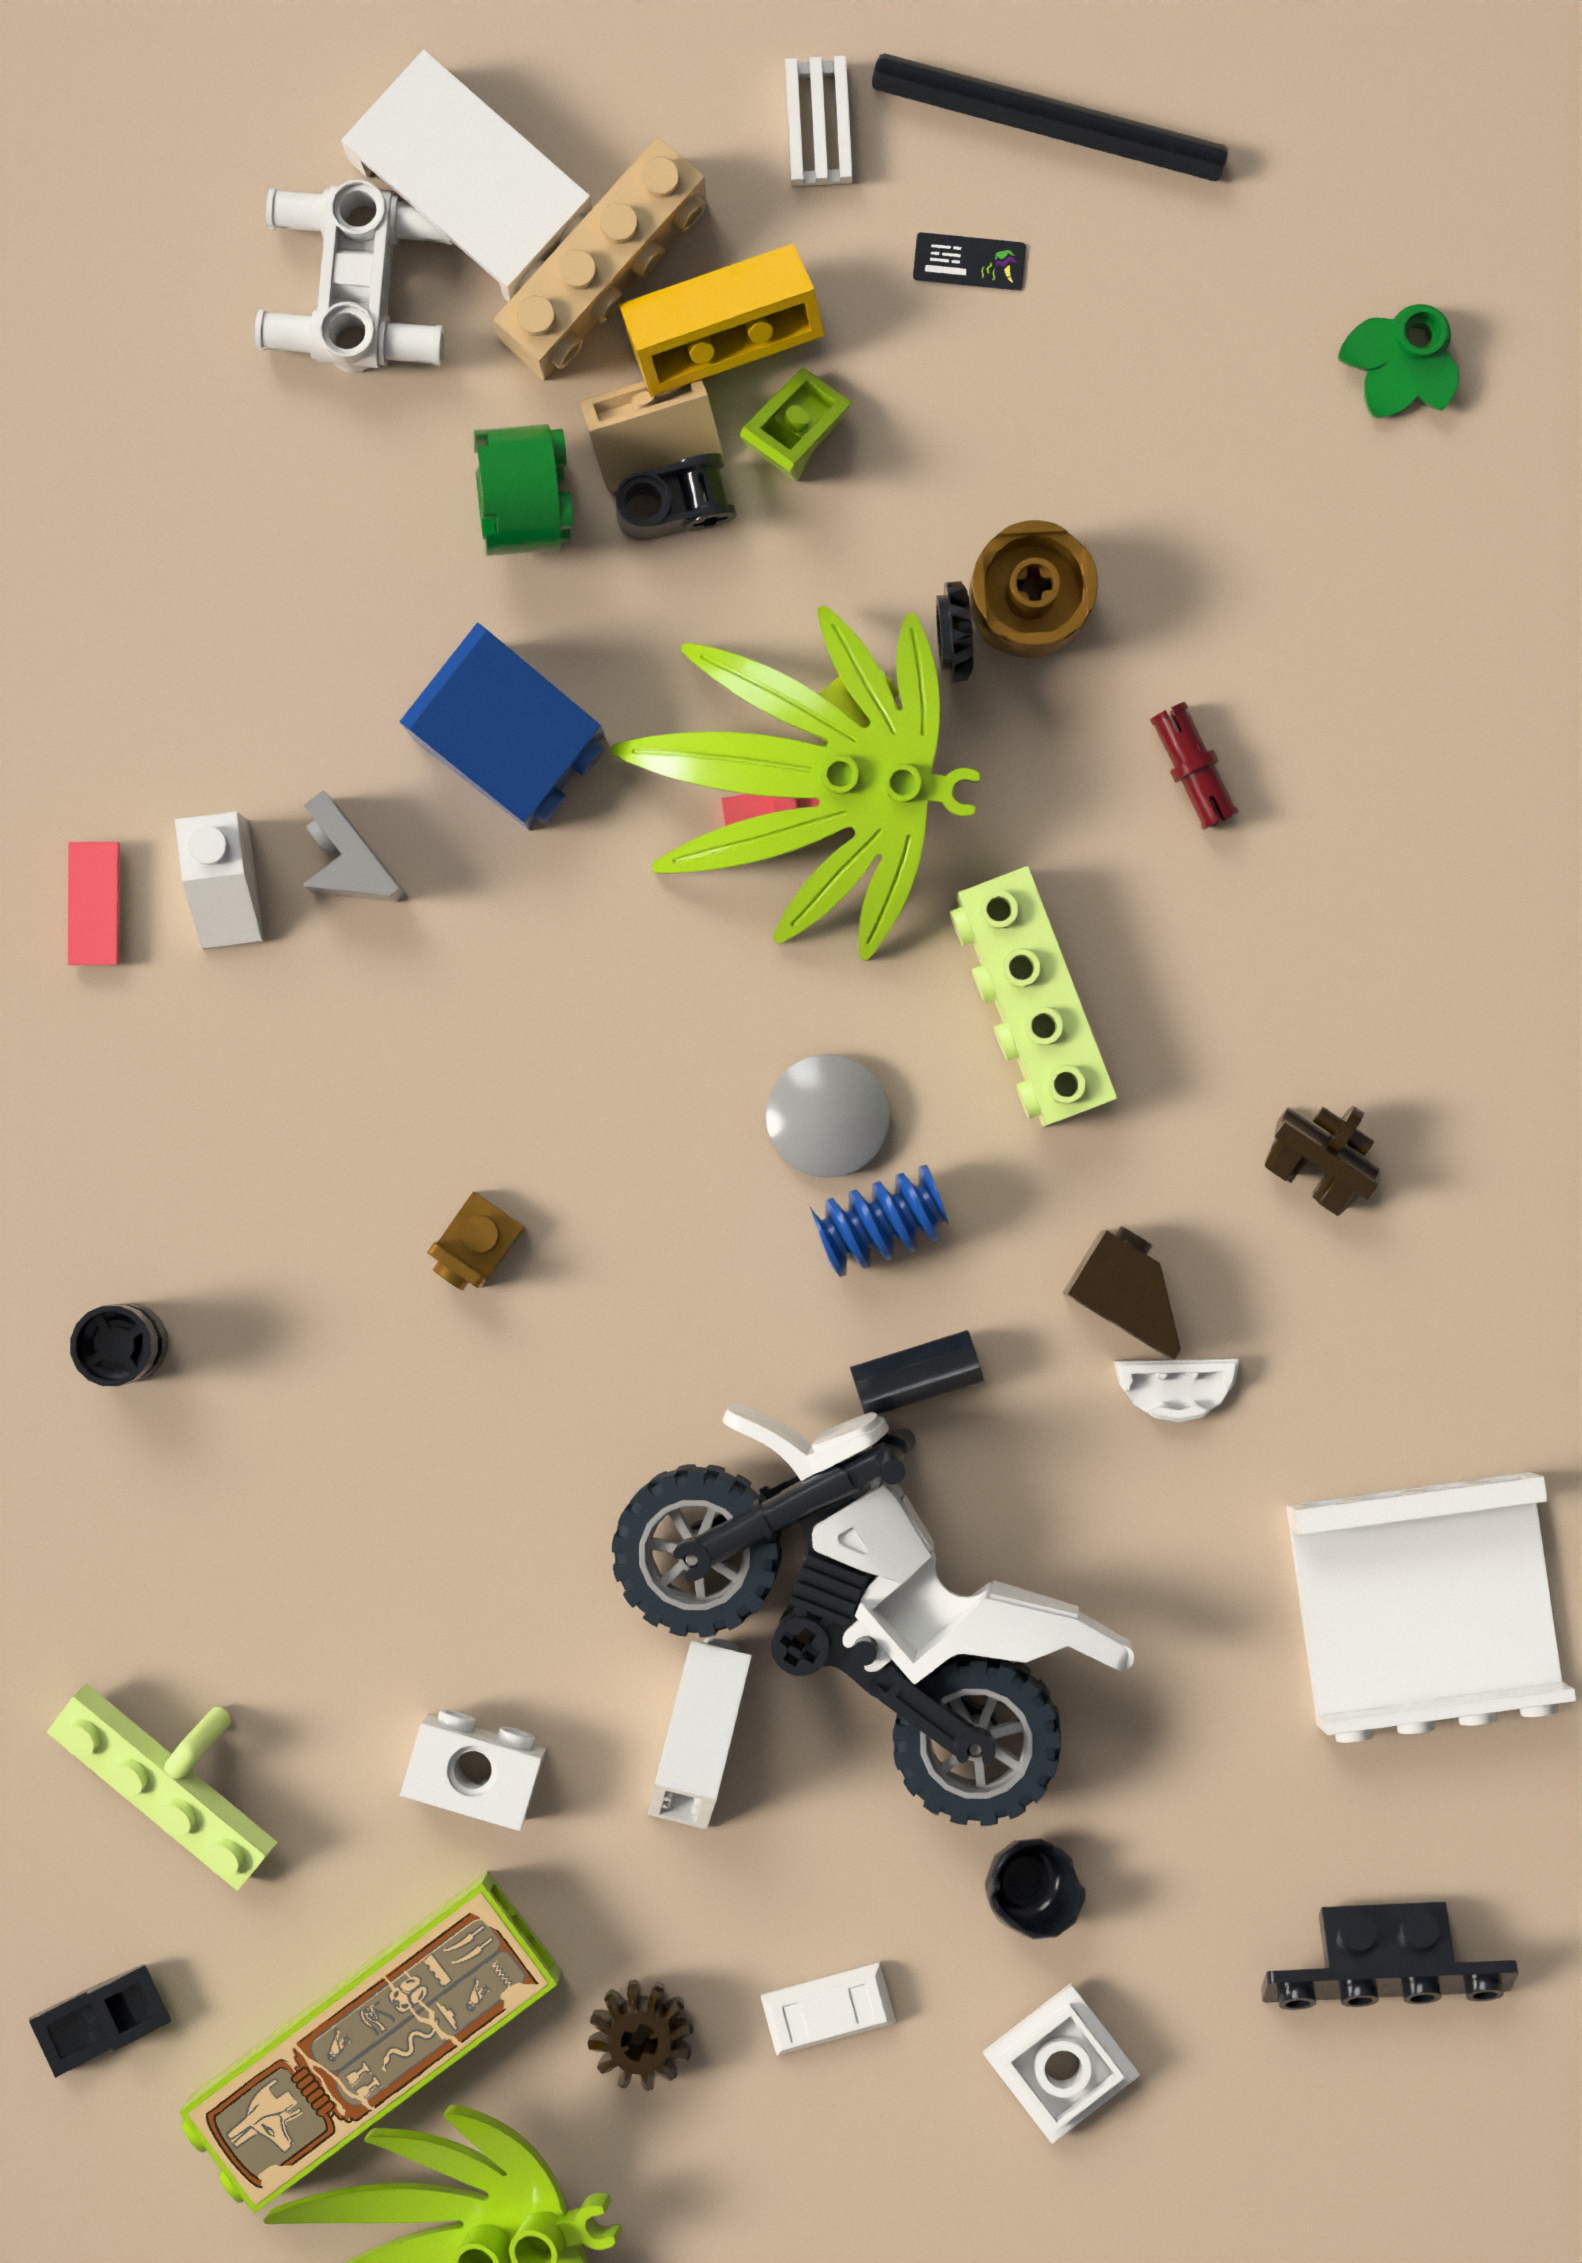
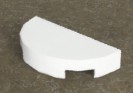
(1178, 1387)

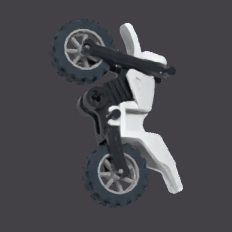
(880, 1630)

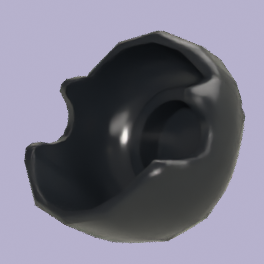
(1034, 1889)

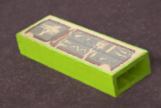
(369, 2043)

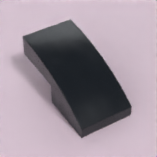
(99, 2019)

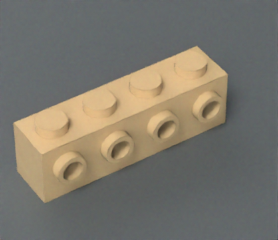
(601, 259)

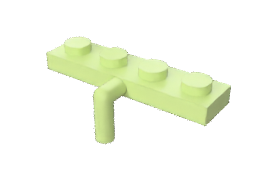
(164, 1783)

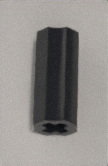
(917, 1373)

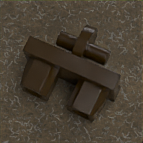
(1347, 1172)

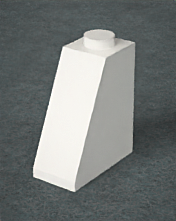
(700, 1732)

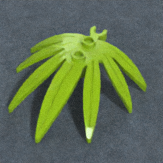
(863, 777)
(514, 2223)

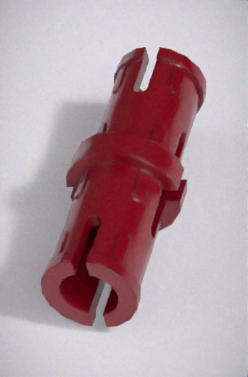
(1194, 765)

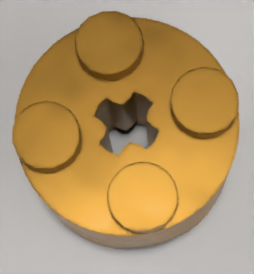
(1057, 564)

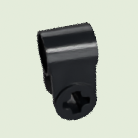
(679, 498)

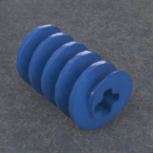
(881, 1221)

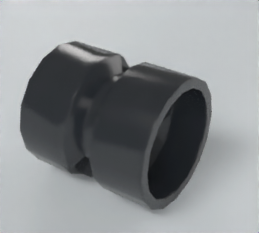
(118, 1344)

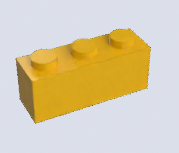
(722, 319)

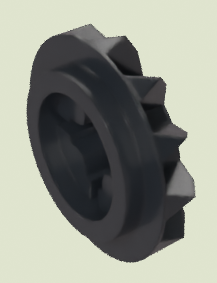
(955, 631)

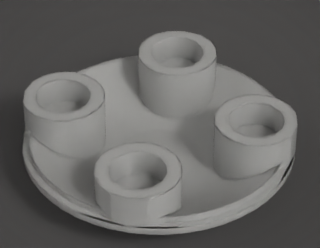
(827, 1115)

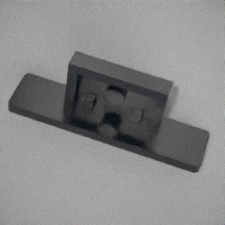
(1387, 1954)

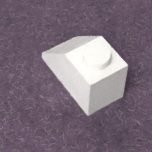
(220, 879)

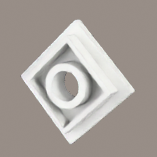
(1061, 2025)

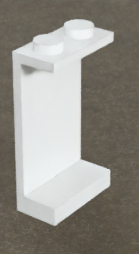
(467, 172)

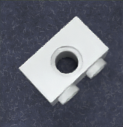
(438, 1780)

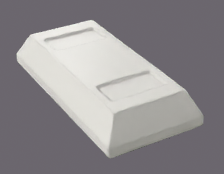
(828, 2008)

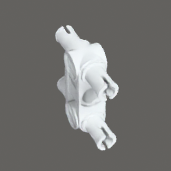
(352, 279)

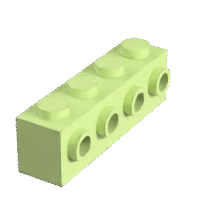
(1033, 996)

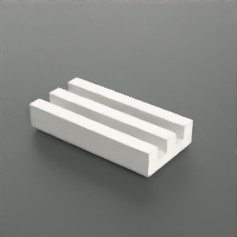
(816, 71)

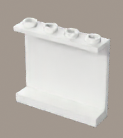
(1427, 1606)

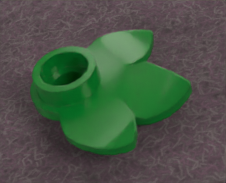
(1397, 367)

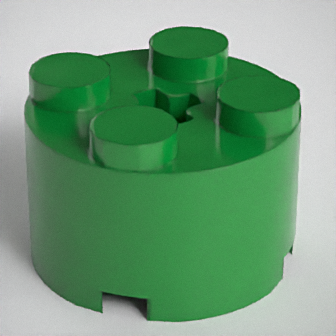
(520, 489)

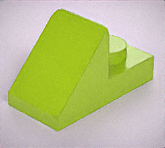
(795, 423)

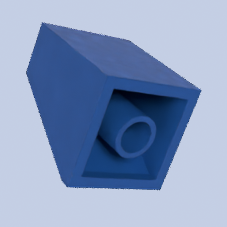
(504, 728)

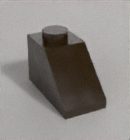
(1126, 1289)

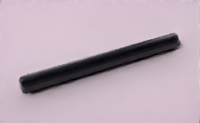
(1049, 117)

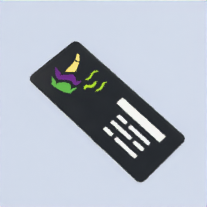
(969, 261)

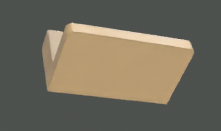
(649, 432)

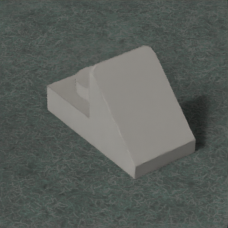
(358, 869)

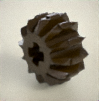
(654, 2053)

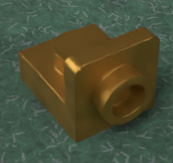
(474, 1243)

